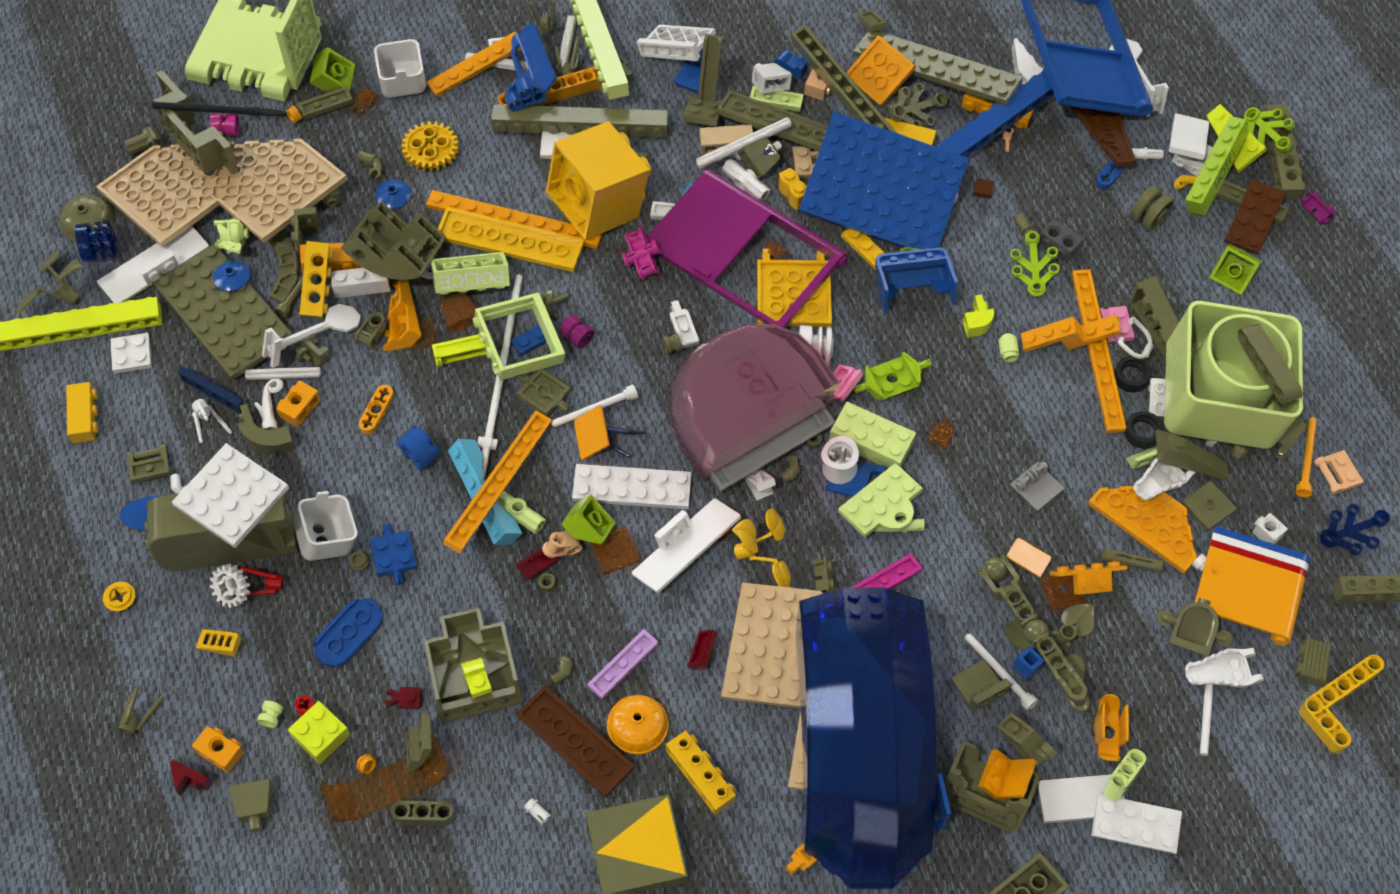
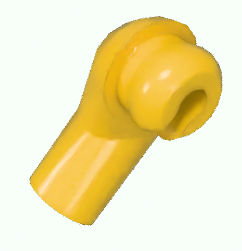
(1182, 181)

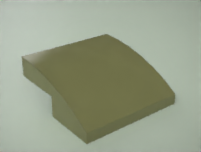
(418, 743)

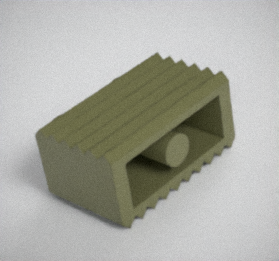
(1313, 662)

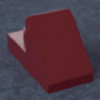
(184, 775)

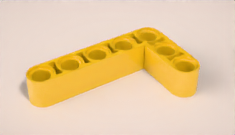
(1335, 694)

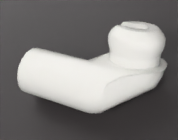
(176, 483)

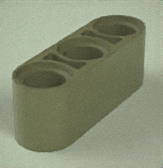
(431, 819)

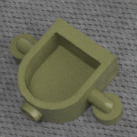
(1195, 627)
(1026, 740)

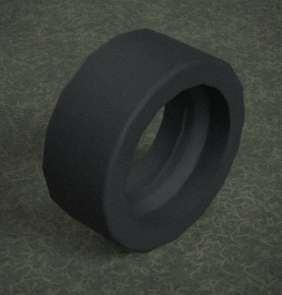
(1131, 386)
(1133, 438)

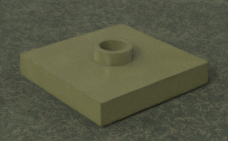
(1209, 506)

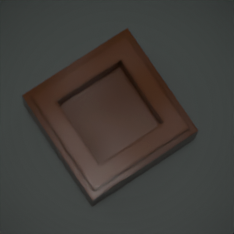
(983, 188)

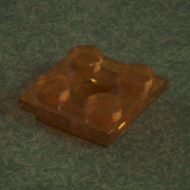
(1057, 599)

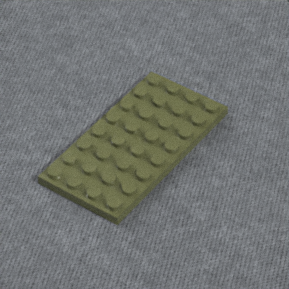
(224, 322)

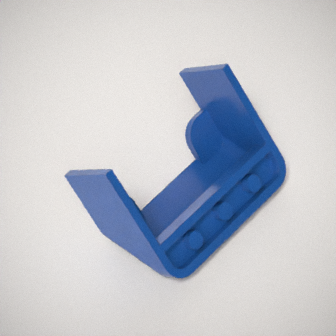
(915, 269)

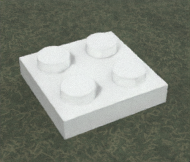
(131, 353)

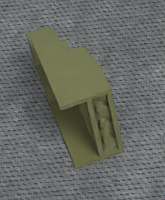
(464, 641)

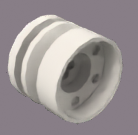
(820, 342)

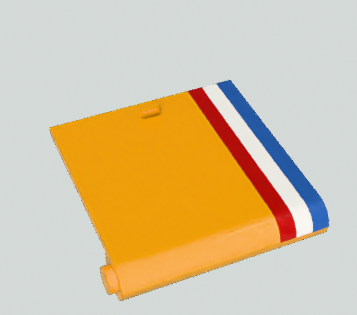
(1254, 583)

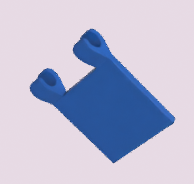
(858, 482)
(942, 804)

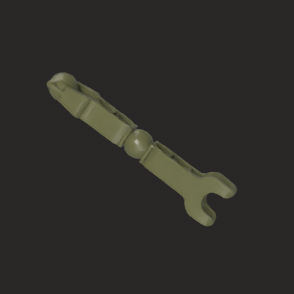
(1035, 630)

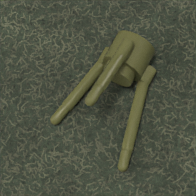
(545, 22)
(568, 67)
(129, 722)

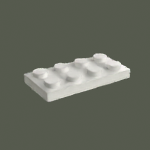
(1136, 824)

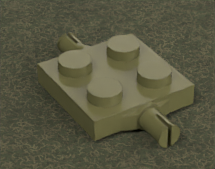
(543, 392)

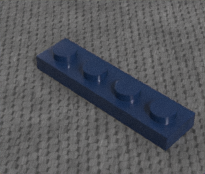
(207, 387)

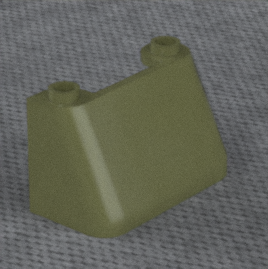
(966, 796)

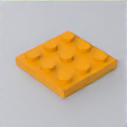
(880, 71)

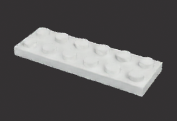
(632, 486)

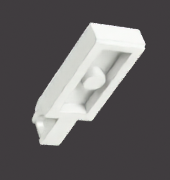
(683, 325)

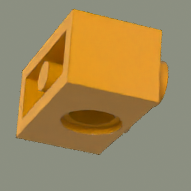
(294, 412)
(225, 758)

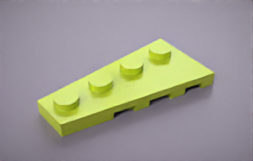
(1251, 147)

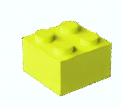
(319, 732)

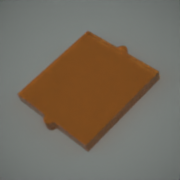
(427, 335)

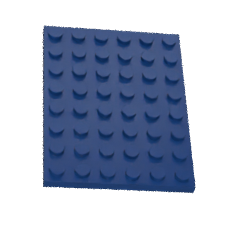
(883, 184)

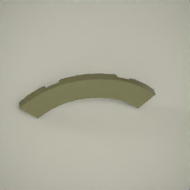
(288, 267)

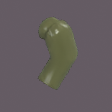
(564, 670)

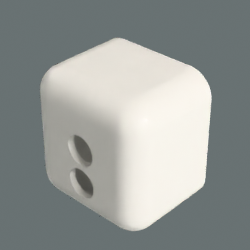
(400, 68)
(337, 521)

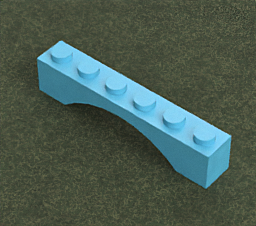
(468, 462)

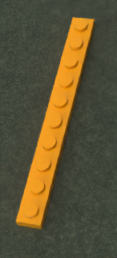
(440, 201)
(1099, 354)
(497, 482)

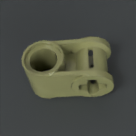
(369, 332)

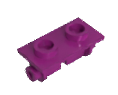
(1323, 212)

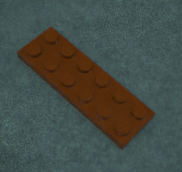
(575, 741)

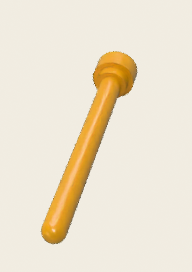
(1304, 487)

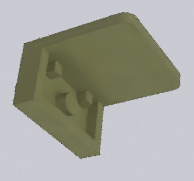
(304, 222)

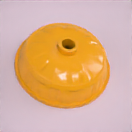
(639, 735)

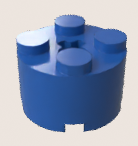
(418, 447)

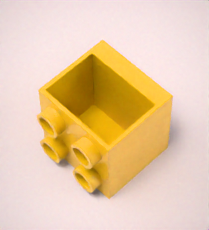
(597, 179)

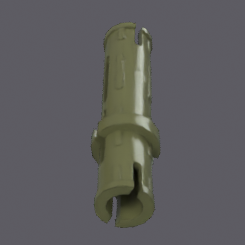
(1132, 560)

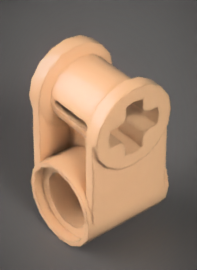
(561, 545)

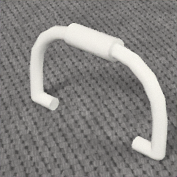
(1149, 346)

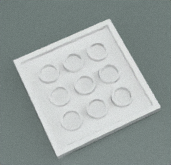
(230, 495)

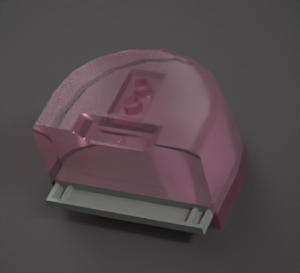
(749, 400)

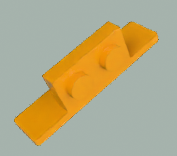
(1090, 579)

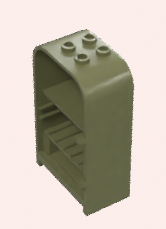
(184, 544)

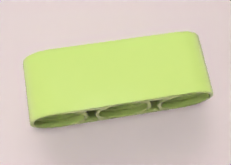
(1124, 774)

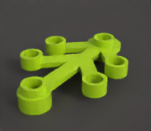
(1267, 127)
(1035, 266)

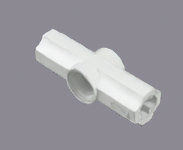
(745, 179)

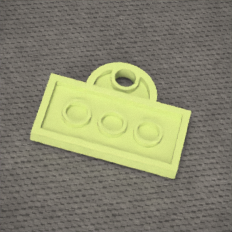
(882, 502)

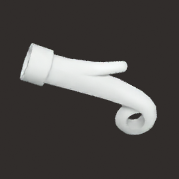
(266, 409)

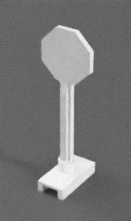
(1156, 93)
(338, 318)

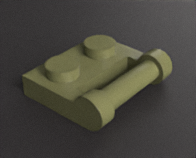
(148, 468)

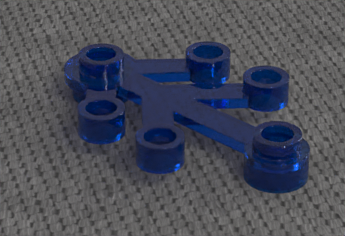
(1352, 531)

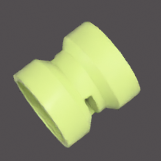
(269, 714)

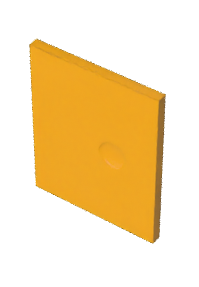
(591, 432)

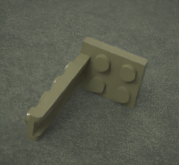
(704, 107)

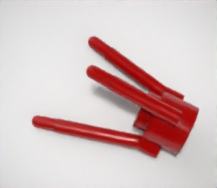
(272, 581)

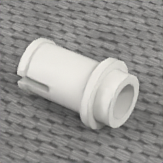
(537, 811)

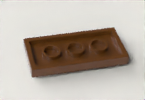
(1254, 216)

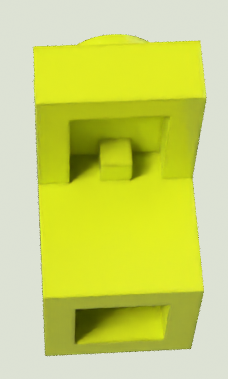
(980, 320)
(476, 677)

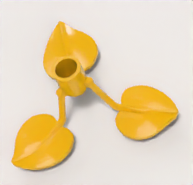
(747, 533)

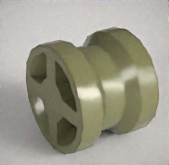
(672, 343)

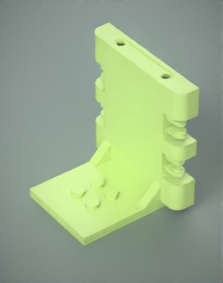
(257, 46)

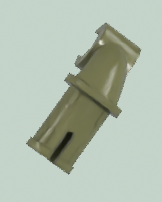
(374, 162)

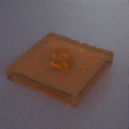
(615, 551)

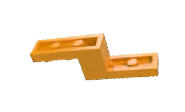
(1071, 333)

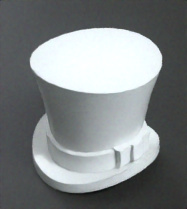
(840, 459)

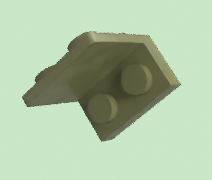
(980, 685)

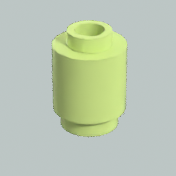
(1008, 347)

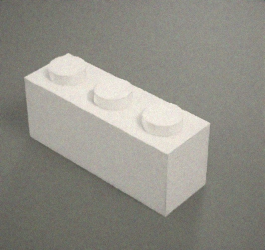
(357, 282)

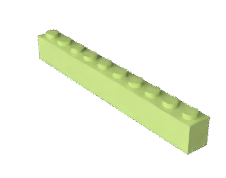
(601, 48)

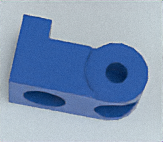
(792, 63)

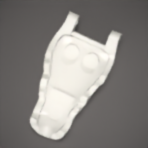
(1159, 479)
(1224, 668)

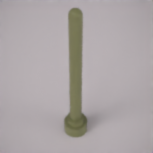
(283, 309)

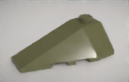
(1186, 455)

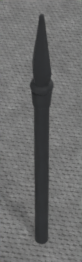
(251, 111)

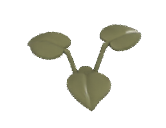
(64, 291)
(1076, 621)

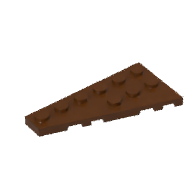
(1109, 133)

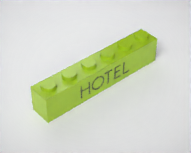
(1217, 166)

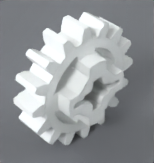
(230, 585)

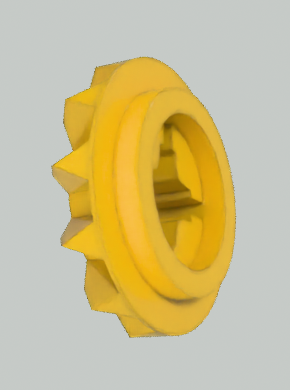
(110, 596)

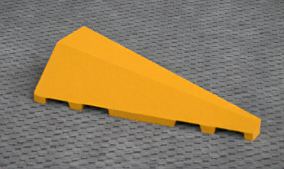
(402, 319)

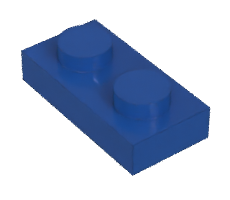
(528, 341)

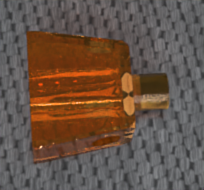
(457, 311)

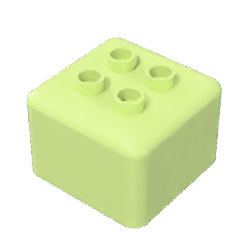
(1215, 385)

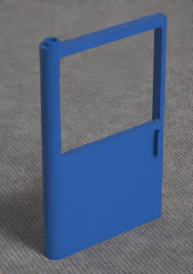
(1093, 75)

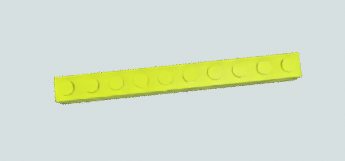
(80, 323)

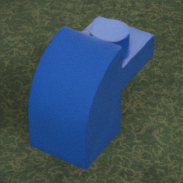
(1028, 663)

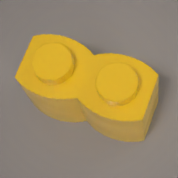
(791, 187)

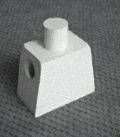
(771, 78)

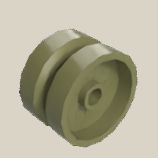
(1152, 208)

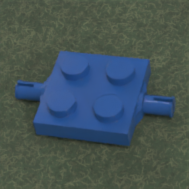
(393, 554)

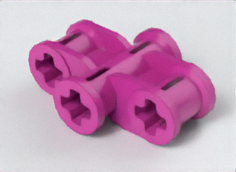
(641, 253)

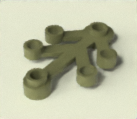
(914, 107)

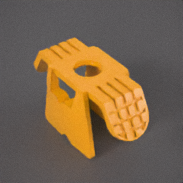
(1109, 717)

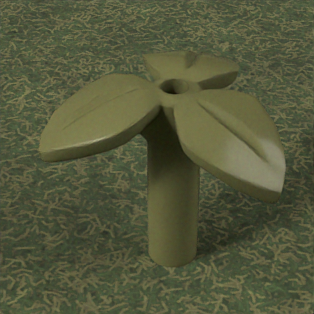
(549, 300)

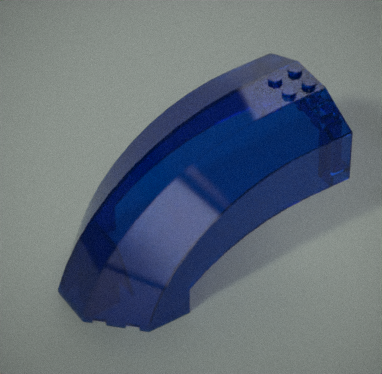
(866, 734)

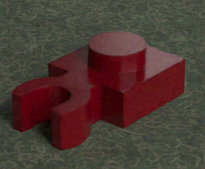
(407, 698)

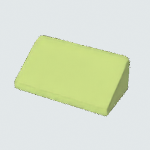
(1142, 458)

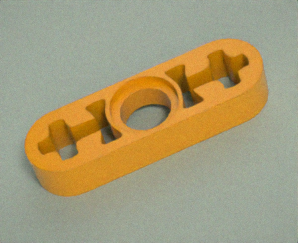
(376, 417)

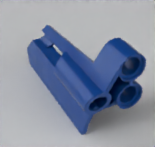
(533, 83)

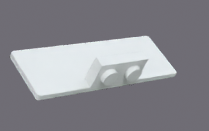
(150, 265)
(683, 542)

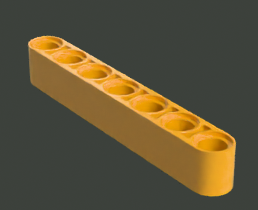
(568, 86)

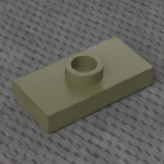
(872, 20)

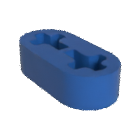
(1112, 177)

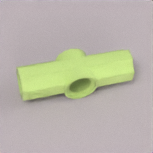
(522, 514)

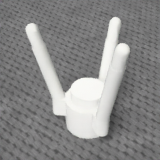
(202, 411)

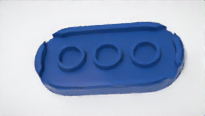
(348, 632)

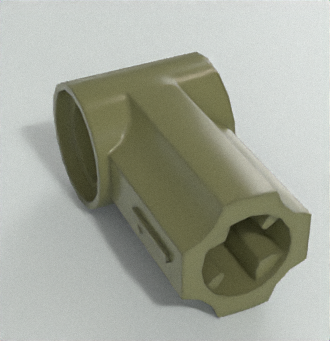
(144, 141)

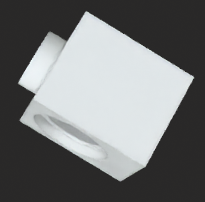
(1271, 522)

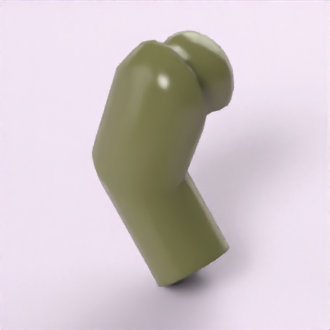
(793, 470)

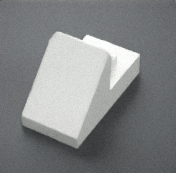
(760, 484)

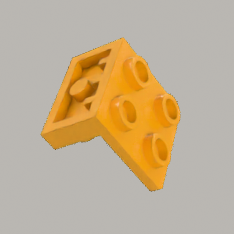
(1006, 777)

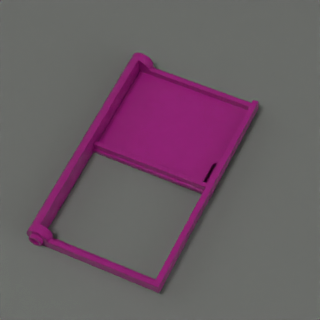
(714, 226)

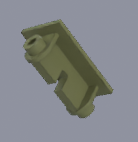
(825, 570)

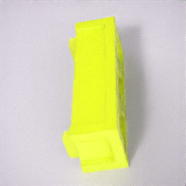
(458, 350)

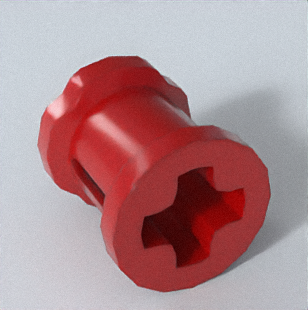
(307, 701)

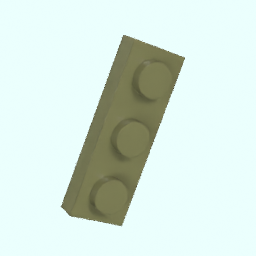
(325, 103)

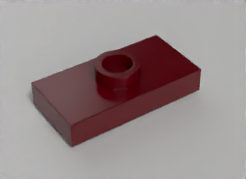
(535, 564)
(702, 649)

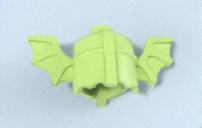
(232, 235)

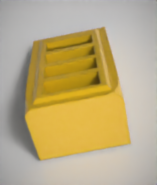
(229, 651)

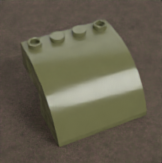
(391, 246)

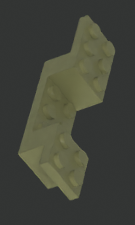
(206, 149)

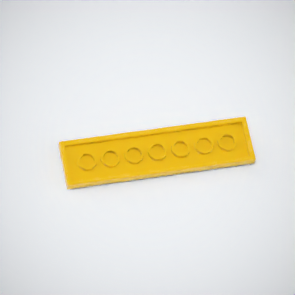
(511, 238)

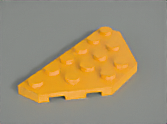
(1156, 522)

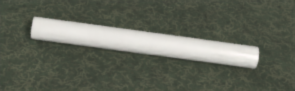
(1206, 720)

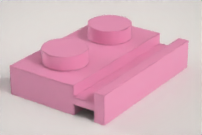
(1126, 328)
(848, 379)

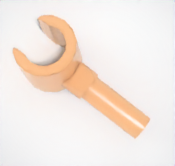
(1007, 137)

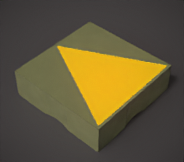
(637, 846)

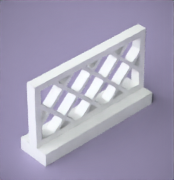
(668, 48)

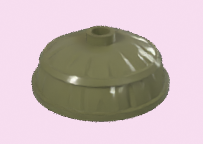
(93, 210)

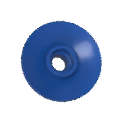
(396, 198)
(231, 276)

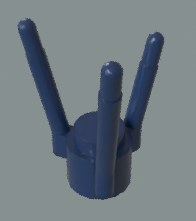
(611, 432)

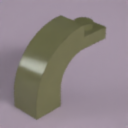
(265, 441)

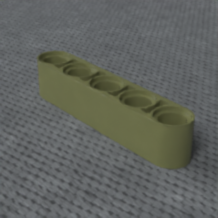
(1270, 363)

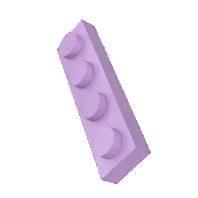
(622, 664)

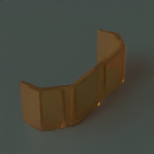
(384, 786)

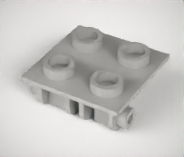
(1037, 485)

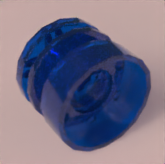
(92, 241)

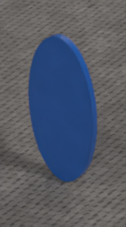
(135, 513)

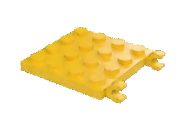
(783, 282)

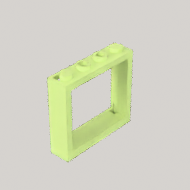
(513, 306)

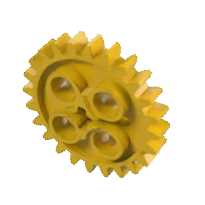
(430, 146)

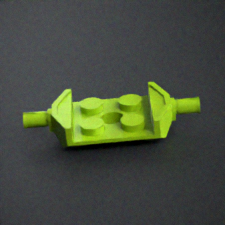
(904, 369)

